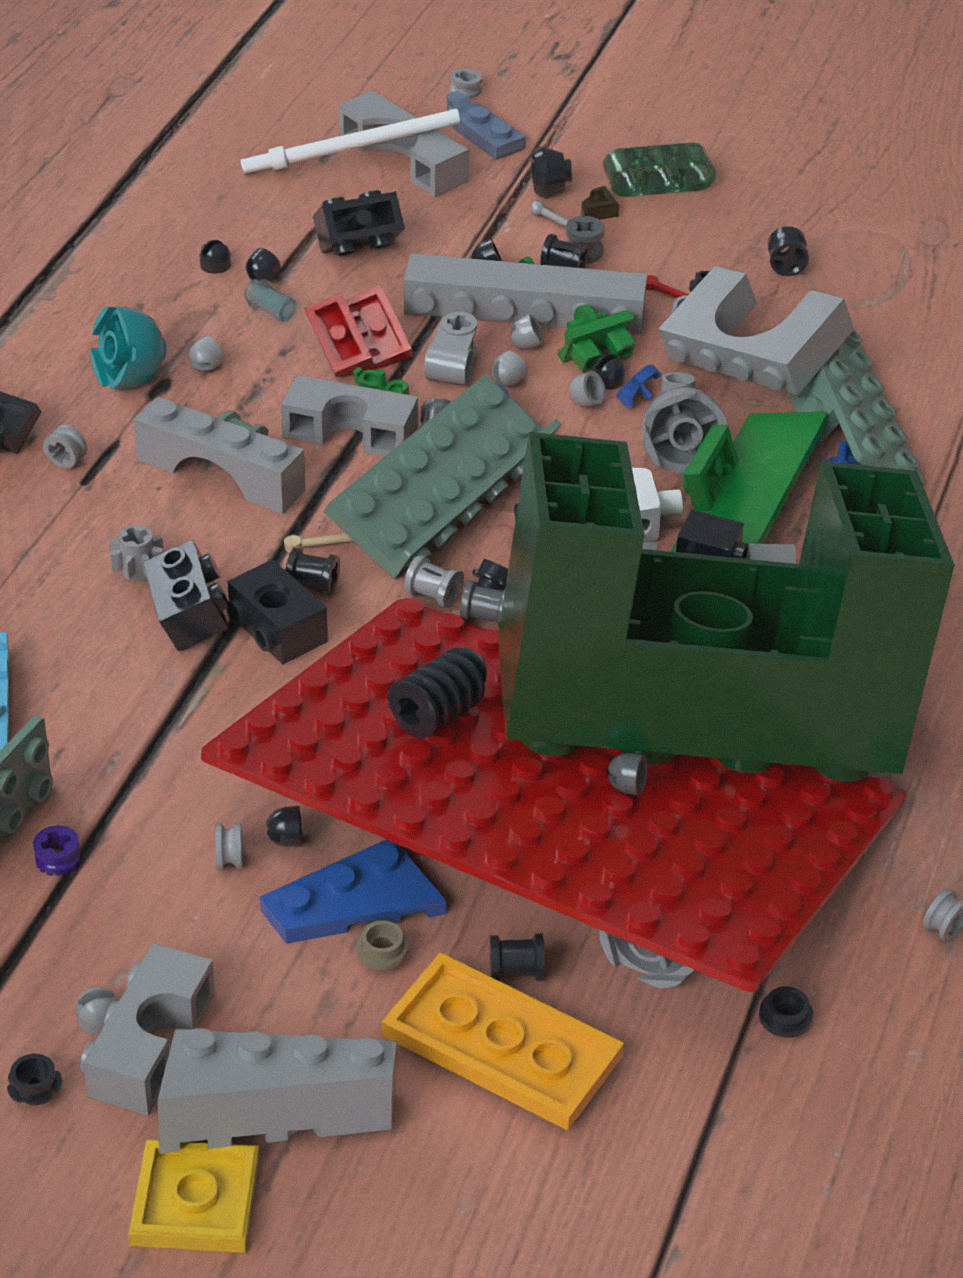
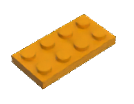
(503, 1040)

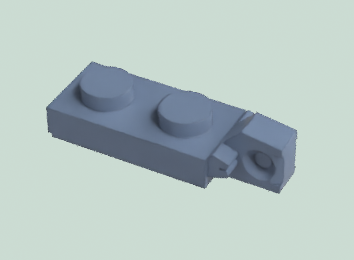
(484, 127)

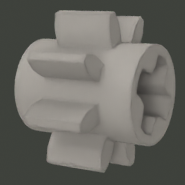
(131, 549)

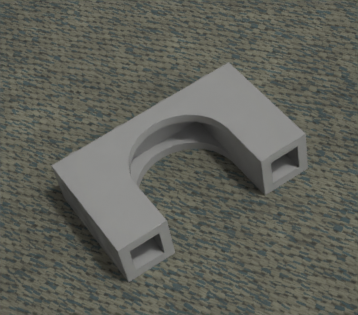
(778, 358)

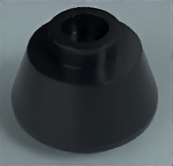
(549, 171)

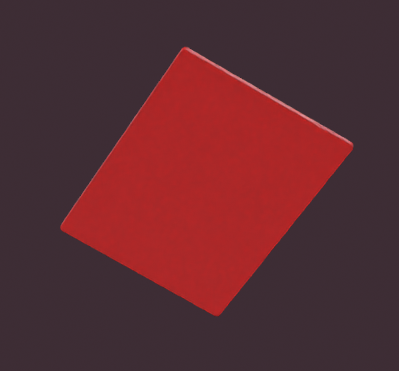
(694, 868)

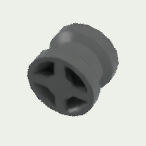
(587, 230)

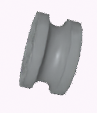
(466, 82)
(65, 446)
(228, 846)
(945, 915)

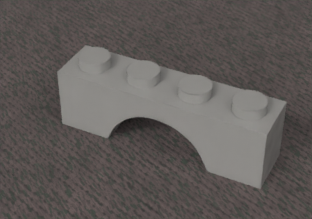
(435, 159)
(263, 467)

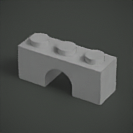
(322, 406)
(161, 993)

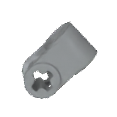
(452, 350)

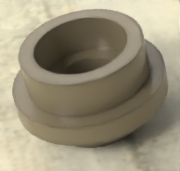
(382, 945)

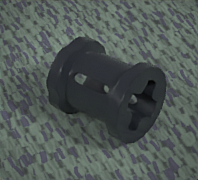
(564, 253)
(314, 570)
(517, 957)

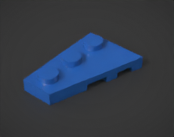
(354, 890)

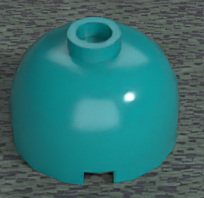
(127, 349)

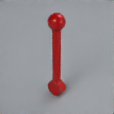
(652, 284)

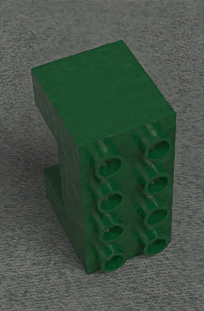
(718, 650)

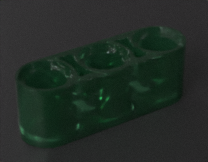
(674, 177)

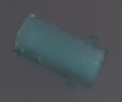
(262, 295)

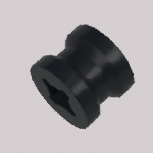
(795, 258)

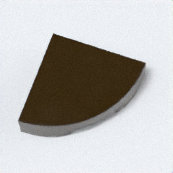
(600, 204)

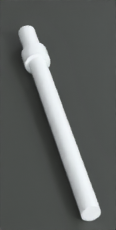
(279, 158)

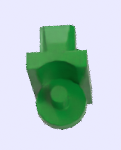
(595, 332)

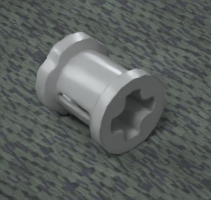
(433, 581)

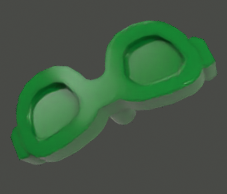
(377, 380)

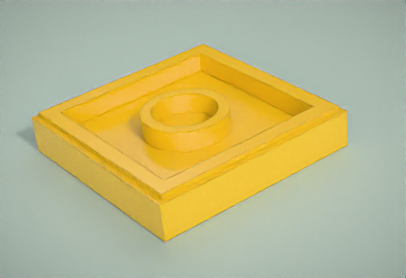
(195, 1197)

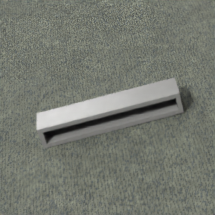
(514, 290)

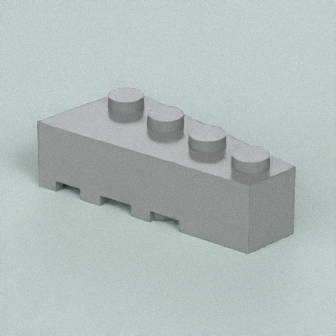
(273, 1086)

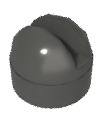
(629, 773)

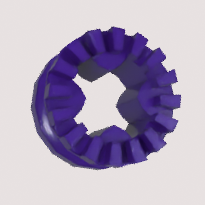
(58, 862)

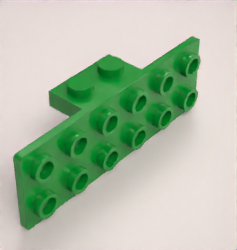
(755, 472)

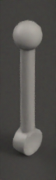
(538, 208)

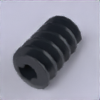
(438, 692)

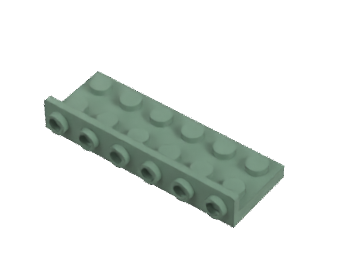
(437, 477)

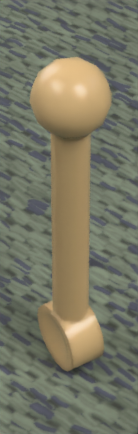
(295, 541)

